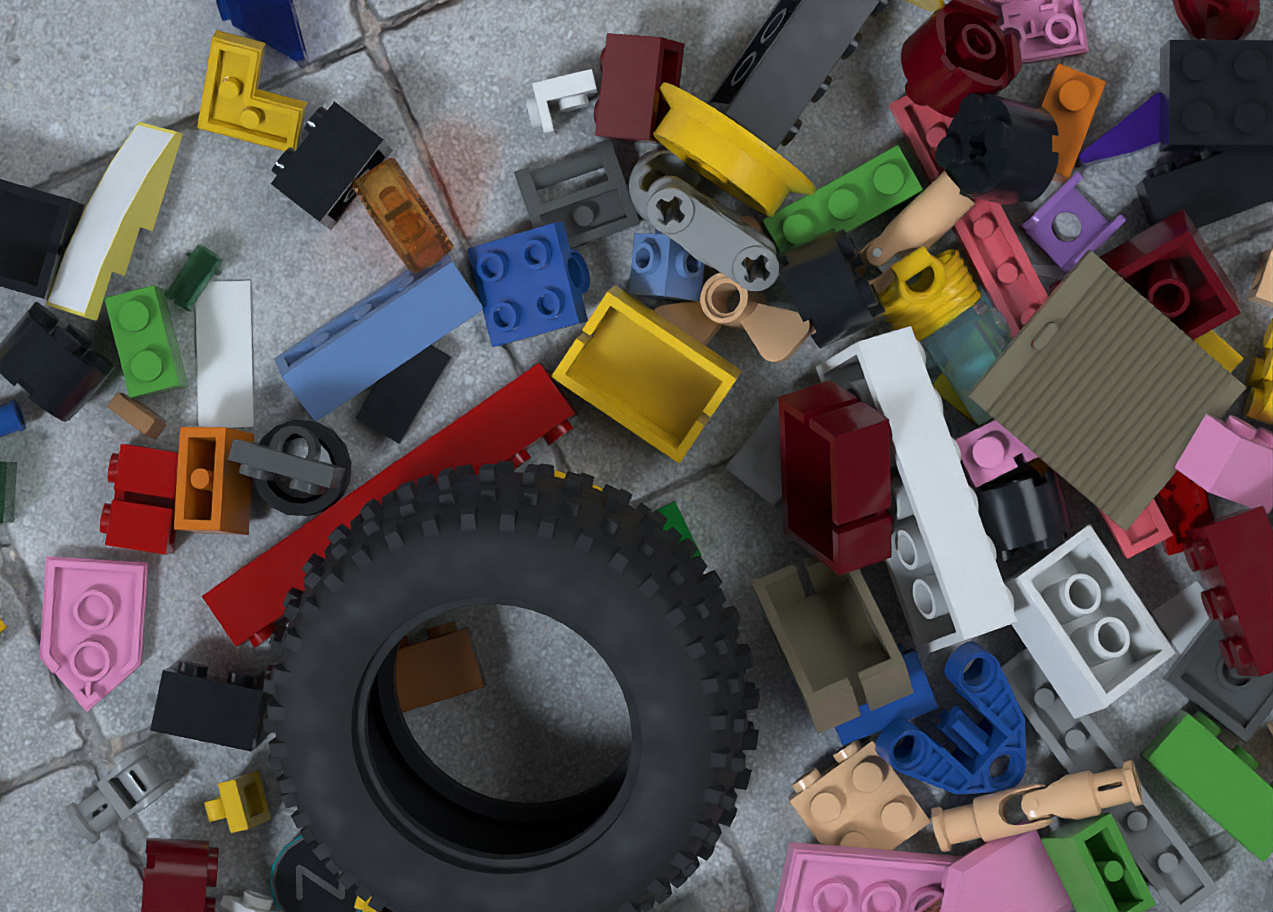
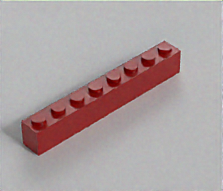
(491, 432)

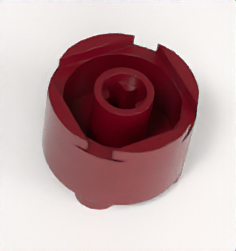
(957, 55)
(178, 875)

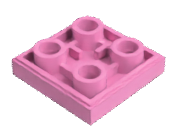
(1043, 27)

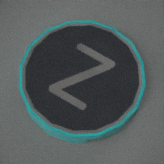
(305, 884)

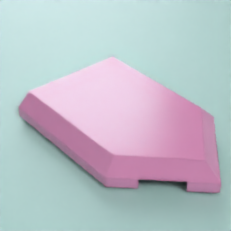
(93, 623)
(1005, 877)

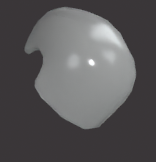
(653, 166)

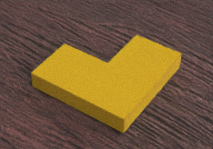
(235, 104)

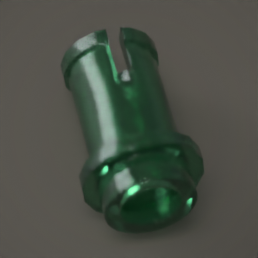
(194, 277)

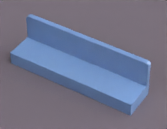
(376, 336)

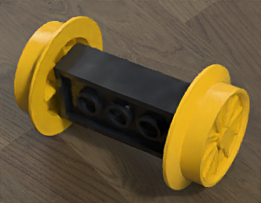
(762, 97)

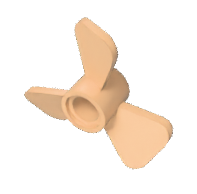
(772, 329)

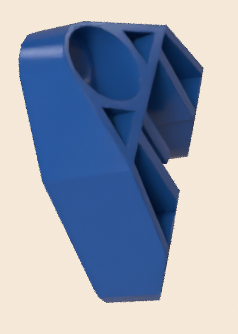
(977, 744)

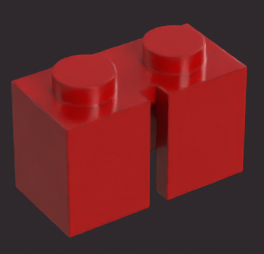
(143, 500)

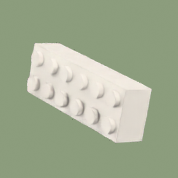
(939, 546)

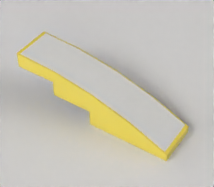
(109, 226)

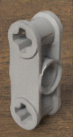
(712, 233)

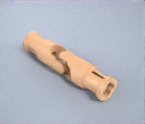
(1072, 796)

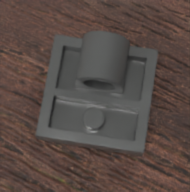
(267, 461)

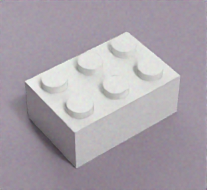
(1085, 623)

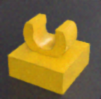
(240, 802)

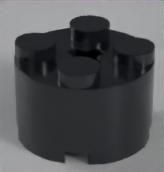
(999, 149)
(828, 286)
(52, 363)
(1024, 512)

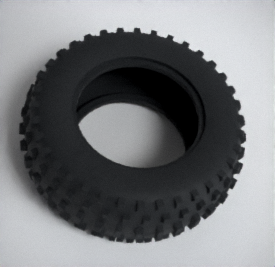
(539, 546)

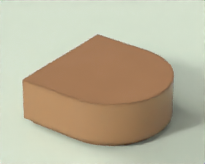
(137, 415)

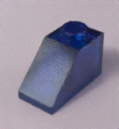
(268, 22)

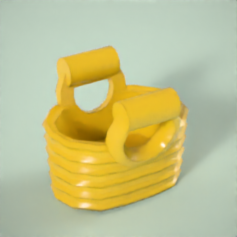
(935, 299)

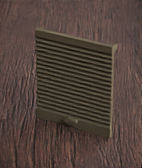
(1105, 389)

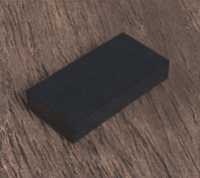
(402, 393)

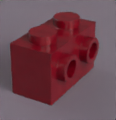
(630, 85)

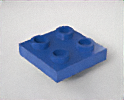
(530, 284)

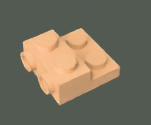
(857, 801)

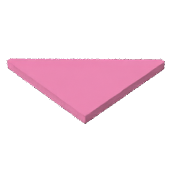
(859, 879)

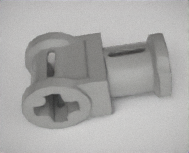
(125, 789)

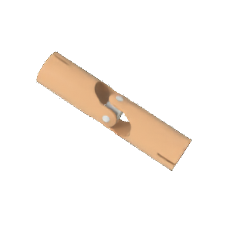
(916, 225)

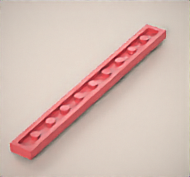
(1005, 278)

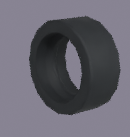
(318, 503)

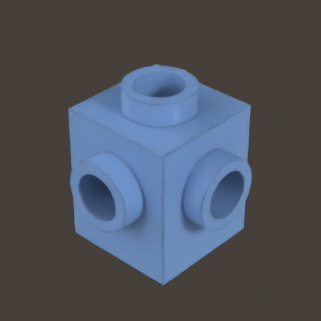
(664, 269)

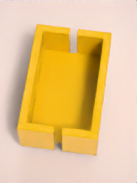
(646, 373)

